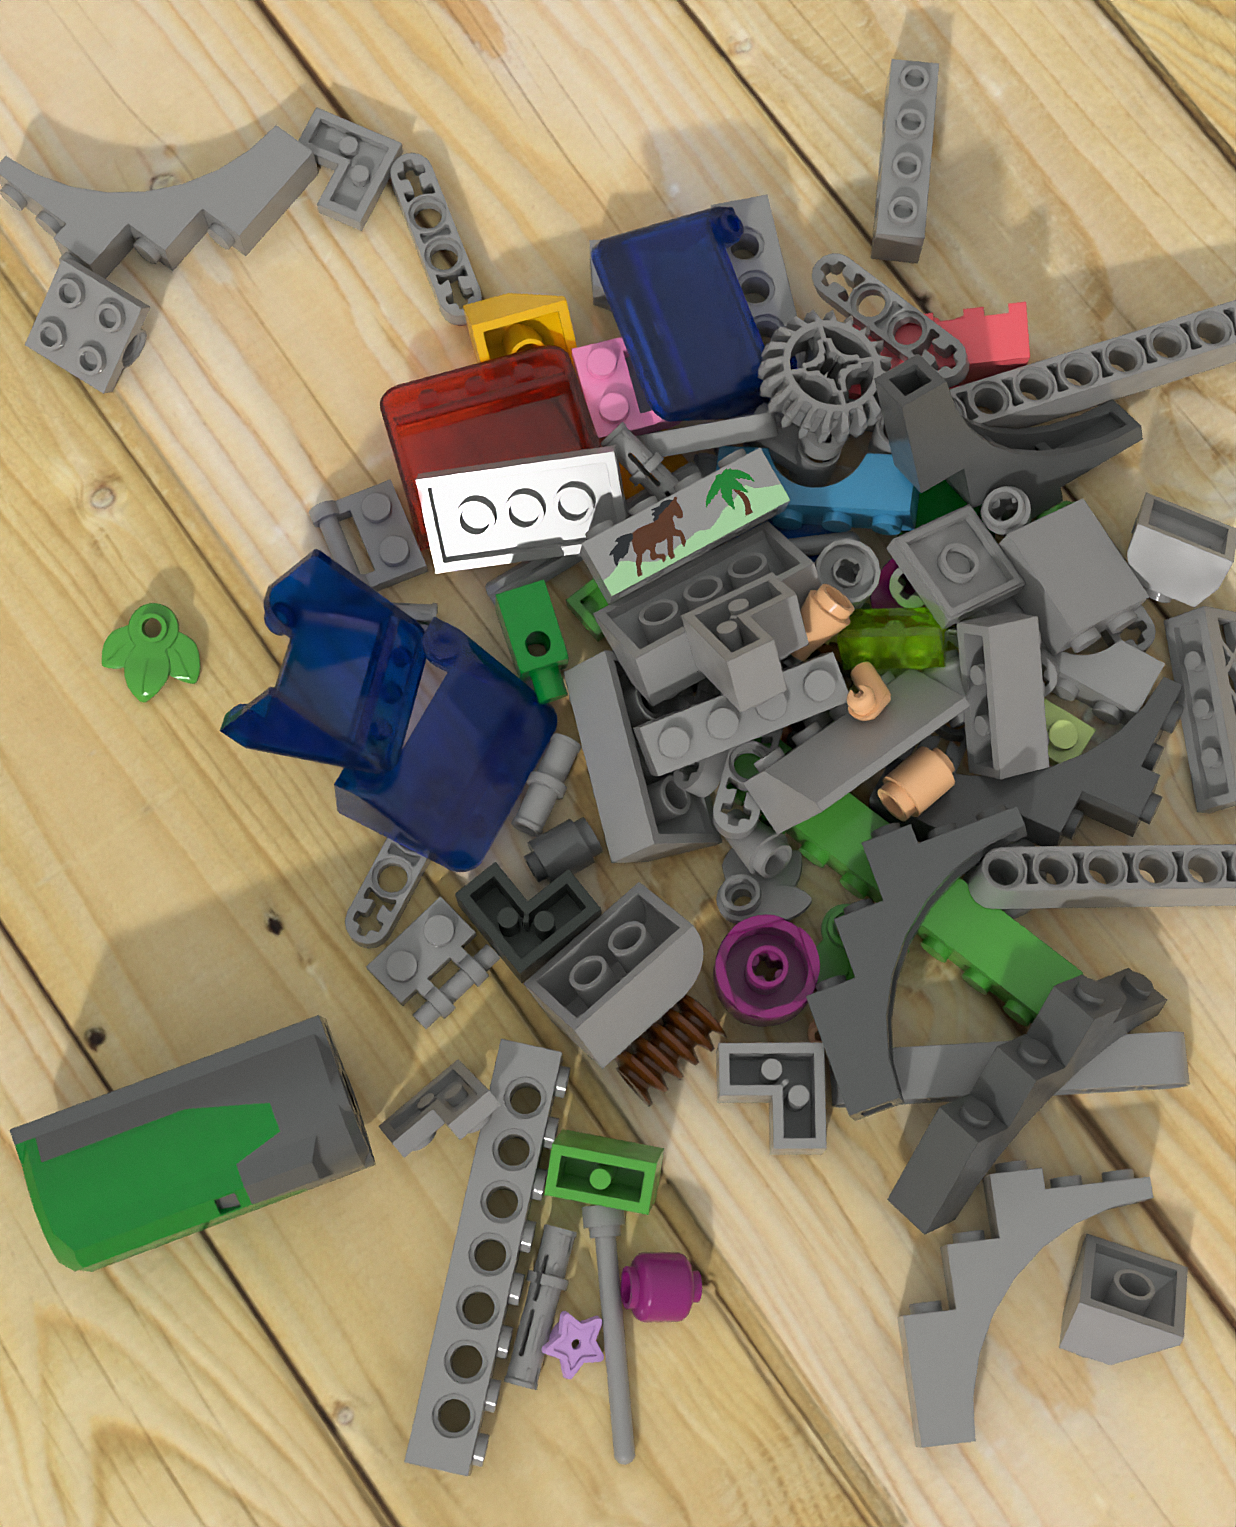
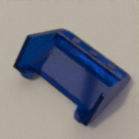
(685, 315)
(344, 675)
(459, 762)

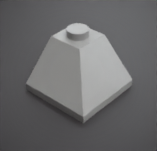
(1123, 1303)

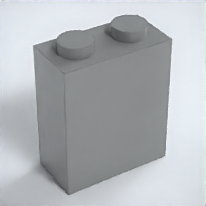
(1073, 578)

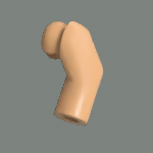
(872, 693)

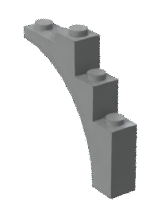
(166, 223)
(945, 1345)

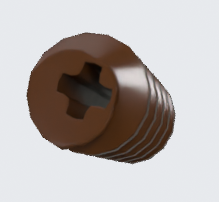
(667, 1047)

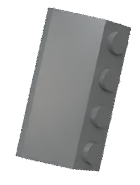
(648, 624)
(849, 751)
(639, 812)

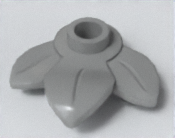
(768, 896)

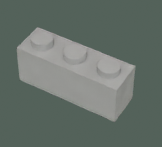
(1005, 694)

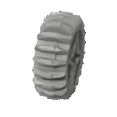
(816, 390)

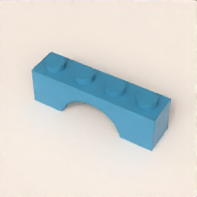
(869, 498)

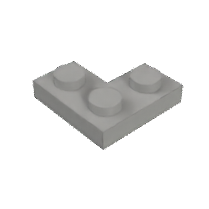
(359, 164)
(449, 1099)

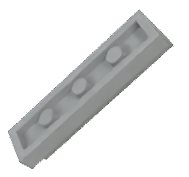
(1209, 715)

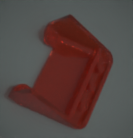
(485, 415)

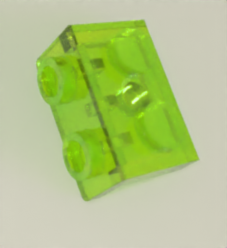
(893, 639)

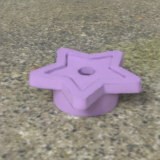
(561, 1343)

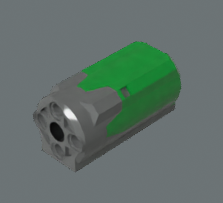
(193, 1146)

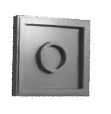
(955, 566)

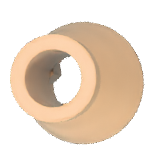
(823, 615)

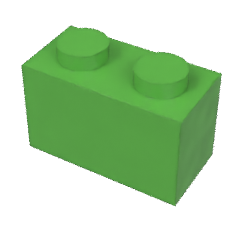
(604, 1171)

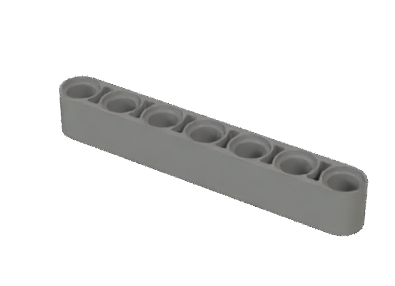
(1119, 868)
(952, 1070)

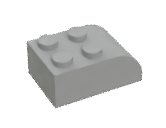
(619, 974)

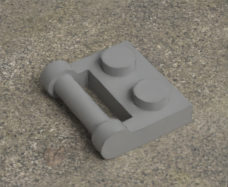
(382, 530)

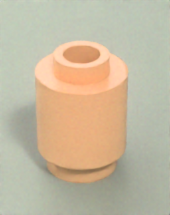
(917, 783)

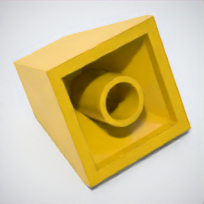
(517, 324)

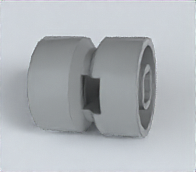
(850, 569)

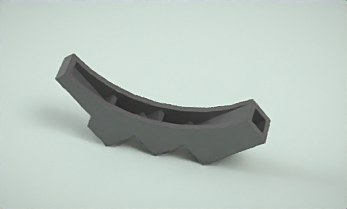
(939, 444)
(1106, 783)
(911, 877)
(1018, 1080)

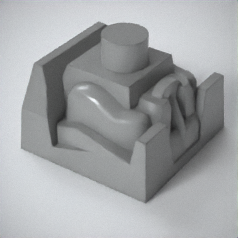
(1179, 552)

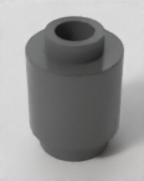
(563, 848)

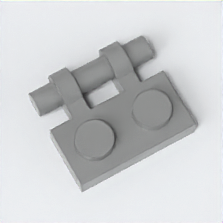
(422, 952)

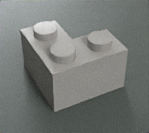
(744, 637)
(786, 1078)

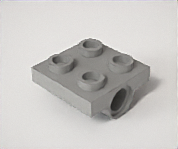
(89, 326)

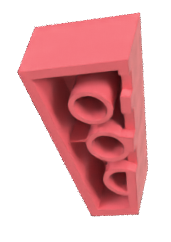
(991, 342)

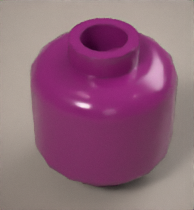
(660, 1287)

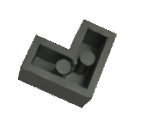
(523, 930)

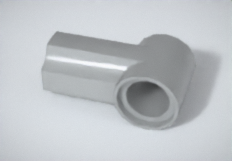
(787, 452)

